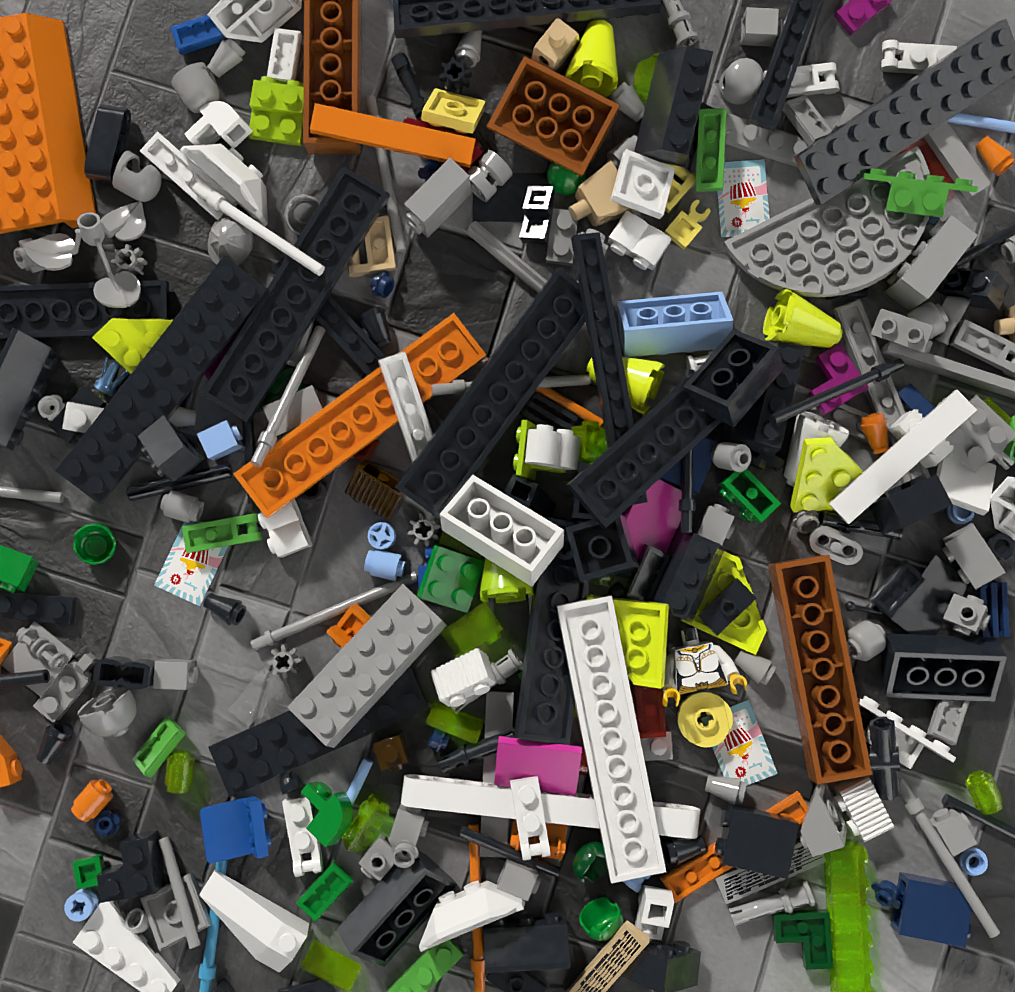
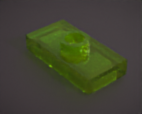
(331, 966)

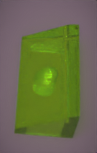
(457, 724)

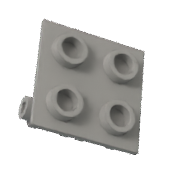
(38, 651)

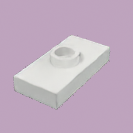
(284, 55)

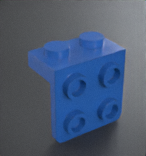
(235, 829)

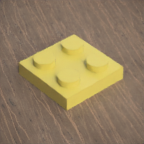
(453, 111)

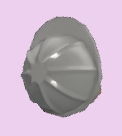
(230, 240)

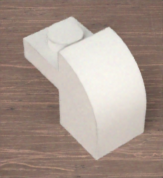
(217, 122)
(654, 910)

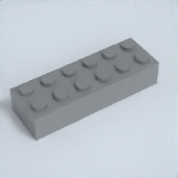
(366, 667)

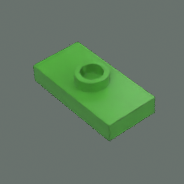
(158, 746)

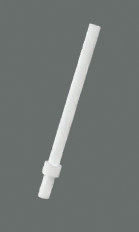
(219, 202)

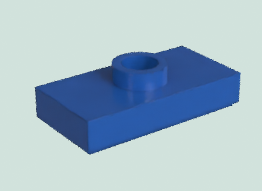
(196, 34)

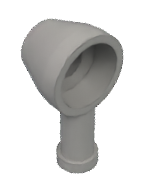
(954, 308)

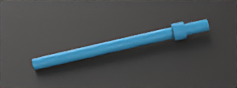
(208, 969)

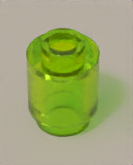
(179, 772)
(984, 792)

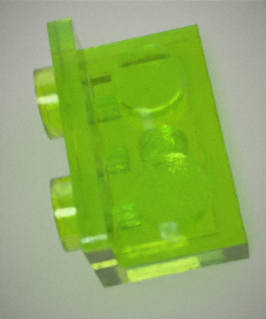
(473, 630)

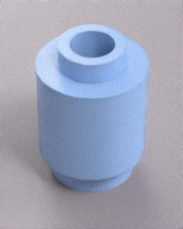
(384, 564)

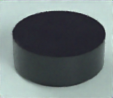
(1001, 545)

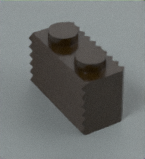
(375, 489)

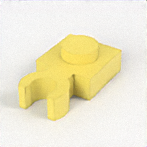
(685, 226)

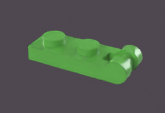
(220, 533)

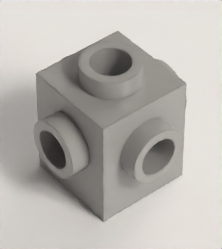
(959, 607)

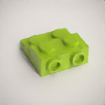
(277, 111)

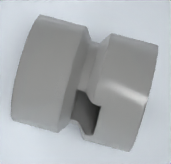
(495, 170)

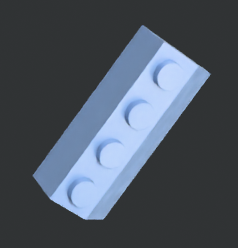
(673, 324)

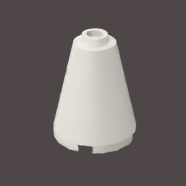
(809, 426)

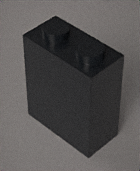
(757, 840)

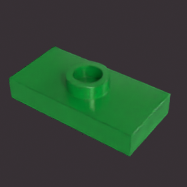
(325, 891)

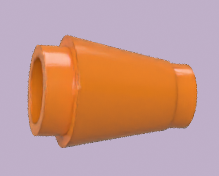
(995, 156)
(876, 432)

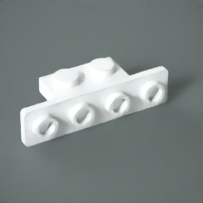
(908, 740)

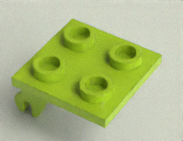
(524, 469)

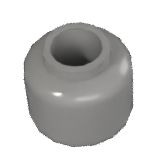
(931, 315)
(865, 640)

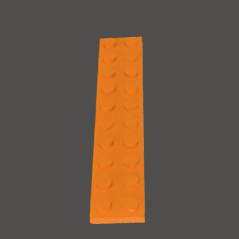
(355, 419)

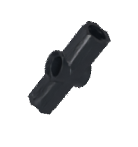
(884, 757)

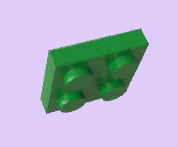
(450, 579)

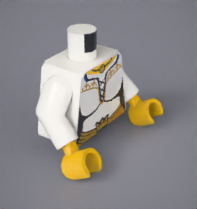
(698, 668)

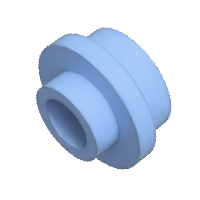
(980, 863)

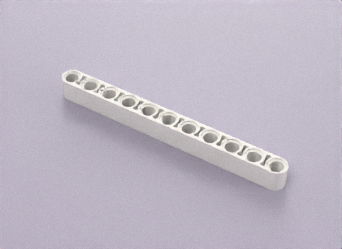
(495, 801)

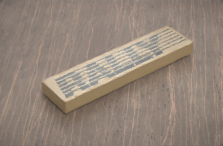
(611, 960)

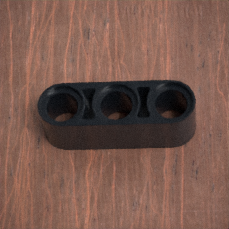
(107, 142)

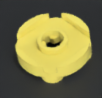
(717, 727)

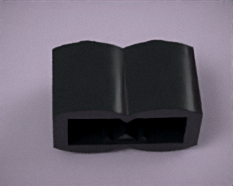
(124, 671)

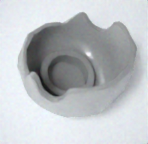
(299, 211)

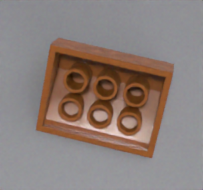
(553, 116)

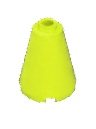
(595, 59)
(800, 322)
(642, 380)

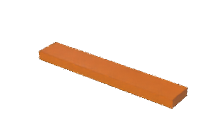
(391, 135)
(706, 866)

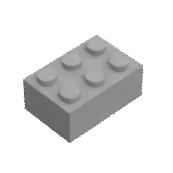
(929, 262)

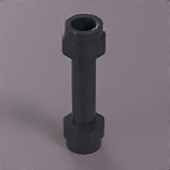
(402, 67)

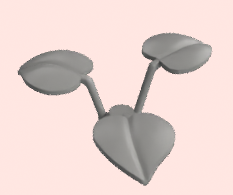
(56, 251)

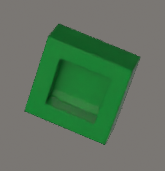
(87, 869)

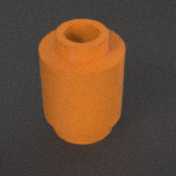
(92, 800)

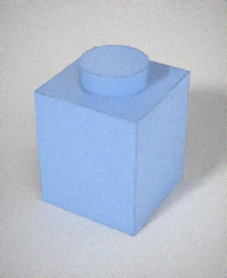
(221, 440)

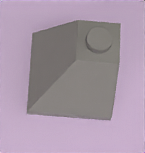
(823, 823)

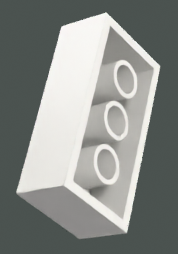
(502, 530)

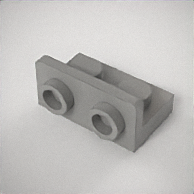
(903, 330)

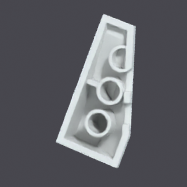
(259, 924)

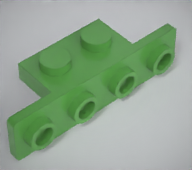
(918, 195)

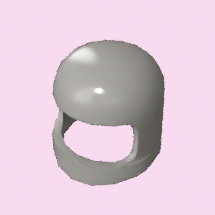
(742, 81)
(195, 86)
(138, 183)

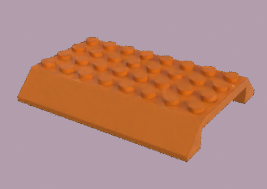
(39, 127)

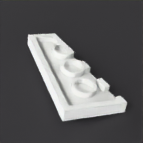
(125, 951)

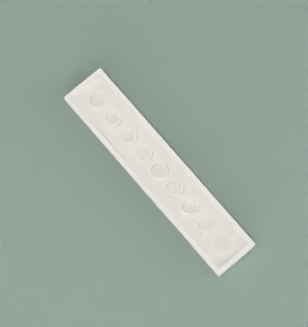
(611, 739)

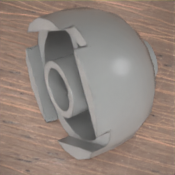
(109, 714)

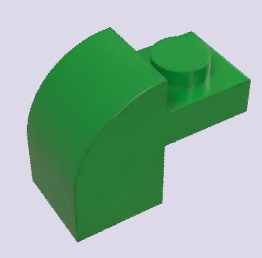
(333, 815)

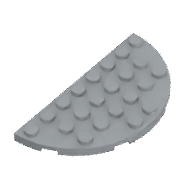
(834, 244)

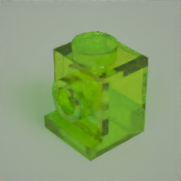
(592, 440)

